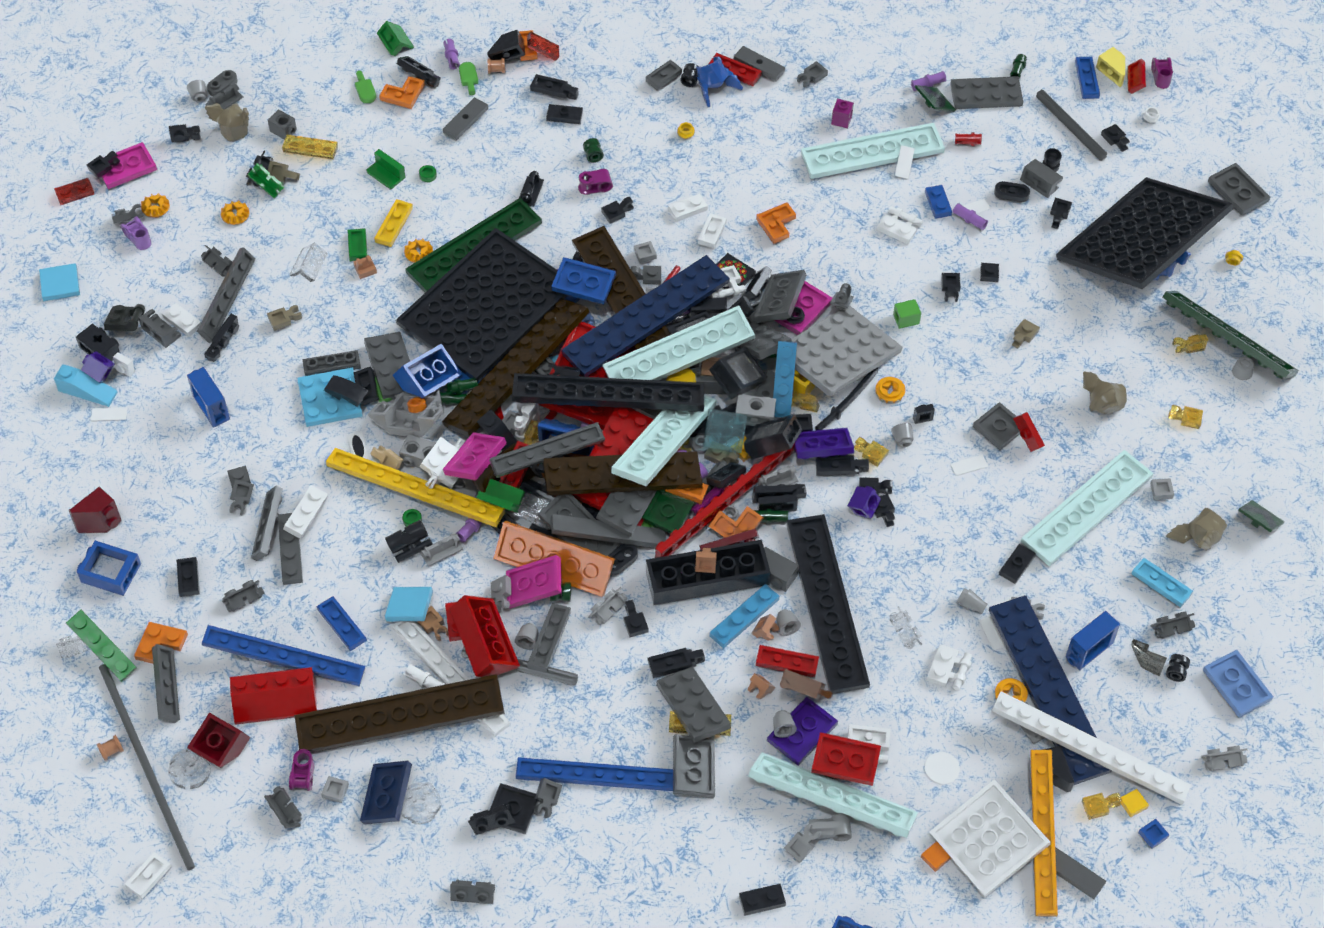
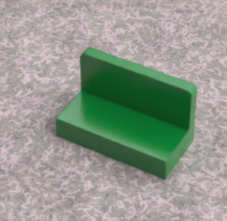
(394, 38)
(386, 170)
(502, 495)

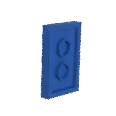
(583, 280)

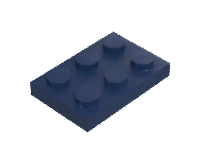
(386, 792)

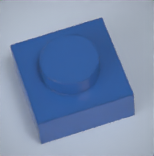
(1153, 833)

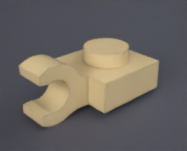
(387, 457)

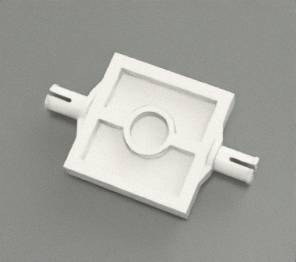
(437, 460)

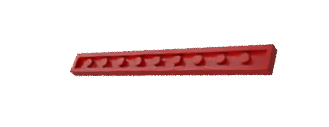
(728, 497)

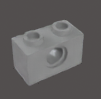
(764, 405)

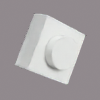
(123, 364)

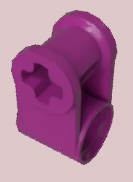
(1162, 72)
(596, 181)
(302, 774)

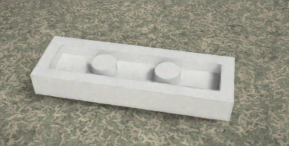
(305, 511)

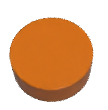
(416, 405)

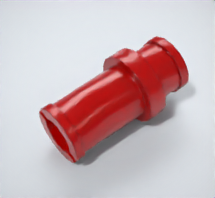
(968, 139)

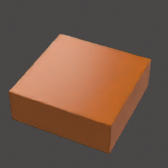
(935, 856)

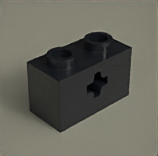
(96, 339)

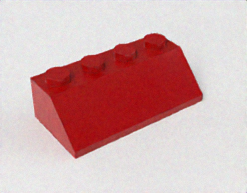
(484, 636)
(272, 695)

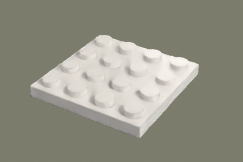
(989, 838)

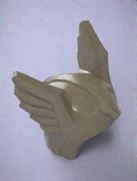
(232, 120)
(1104, 396)
(1204, 530)

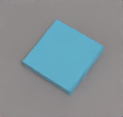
(59, 282)
(409, 604)

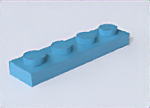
(784, 377)
(744, 616)

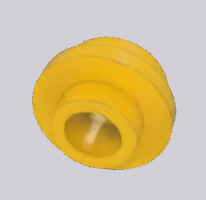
(686, 130)
(1234, 257)

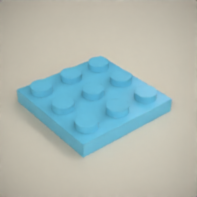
(322, 407)

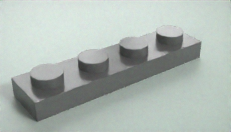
(266, 524)
(290, 553)
(549, 638)
(165, 683)

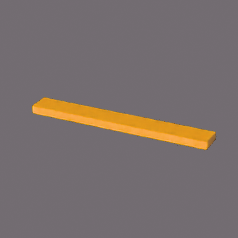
(1043, 818)

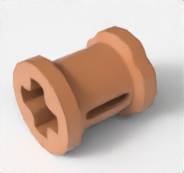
(496, 65)
(110, 747)

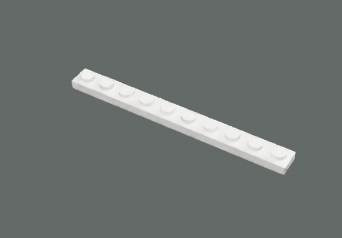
(1091, 748)

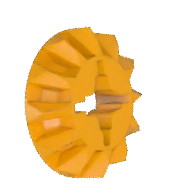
(155, 211)
(229, 217)
(411, 252)
(883, 386)
(1019, 689)

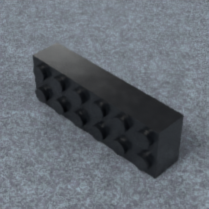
(737, 568)

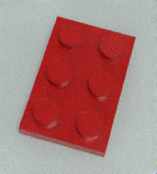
(846, 759)

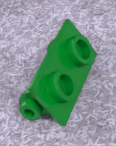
(265, 180)

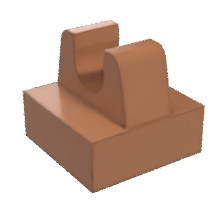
(365, 267)
(705, 561)
(764, 626)
(762, 684)

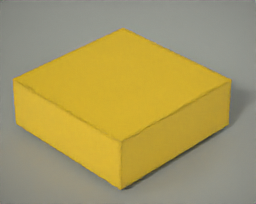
(1134, 803)

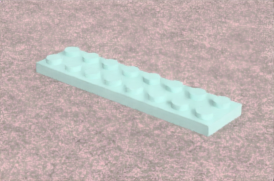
(870, 150)
(683, 348)
(659, 443)
(1086, 507)
(833, 794)

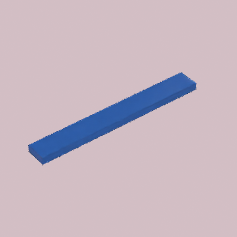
(283, 655)
(595, 774)

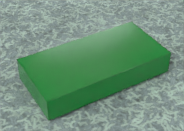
(357, 244)

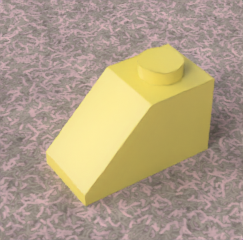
(1112, 65)

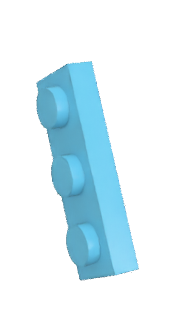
(1162, 582)

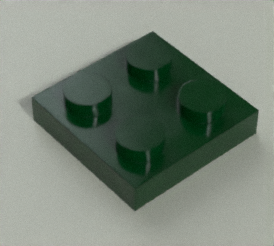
(667, 511)

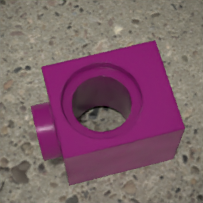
(842, 113)

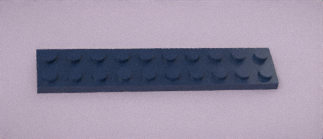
(645, 316)
(1044, 677)

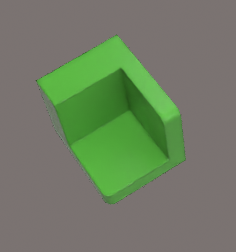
(907, 313)

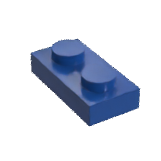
(938, 201)

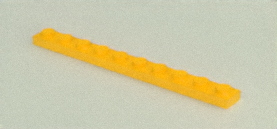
(415, 487)

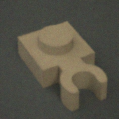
(281, 318)

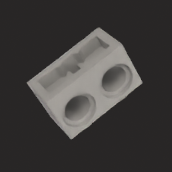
(419, 446)

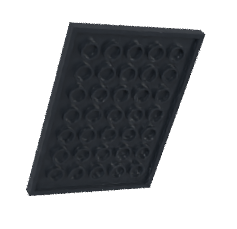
(1144, 232)
(484, 304)

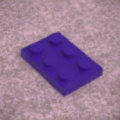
(824, 443)
(809, 721)

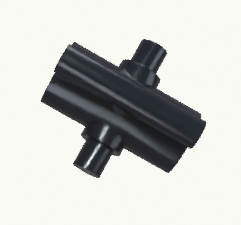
(408, 541)

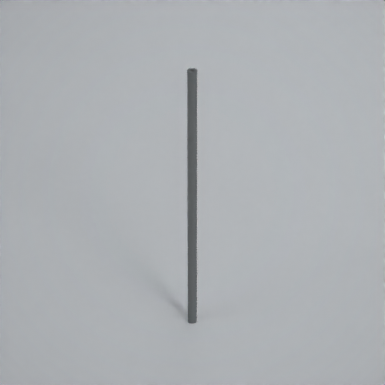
(147, 768)

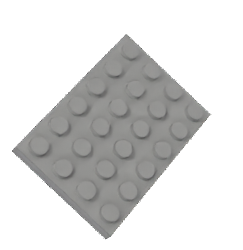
(842, 350)

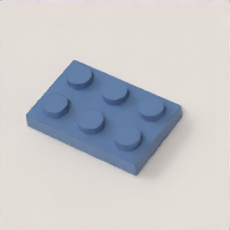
(1238, 683)

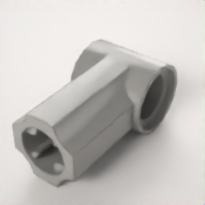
(836, 827)

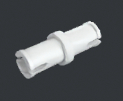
(423, 678)

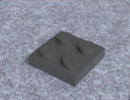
(997, 426)

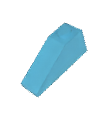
(79, 384)

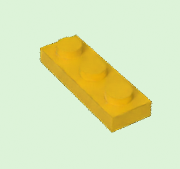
(393, 223)

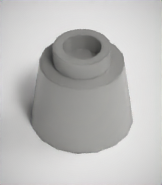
(197, 90)
(1243, 368)
(903, 434)
(787, 622)
(527, 636)
(783, 724)

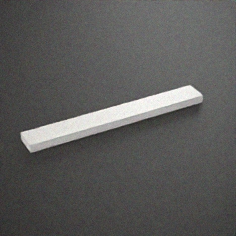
(441, 665)

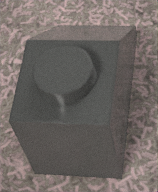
(782, 570)

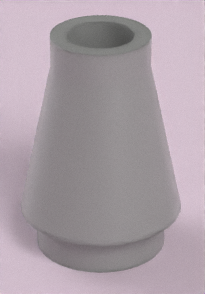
(971, 601)

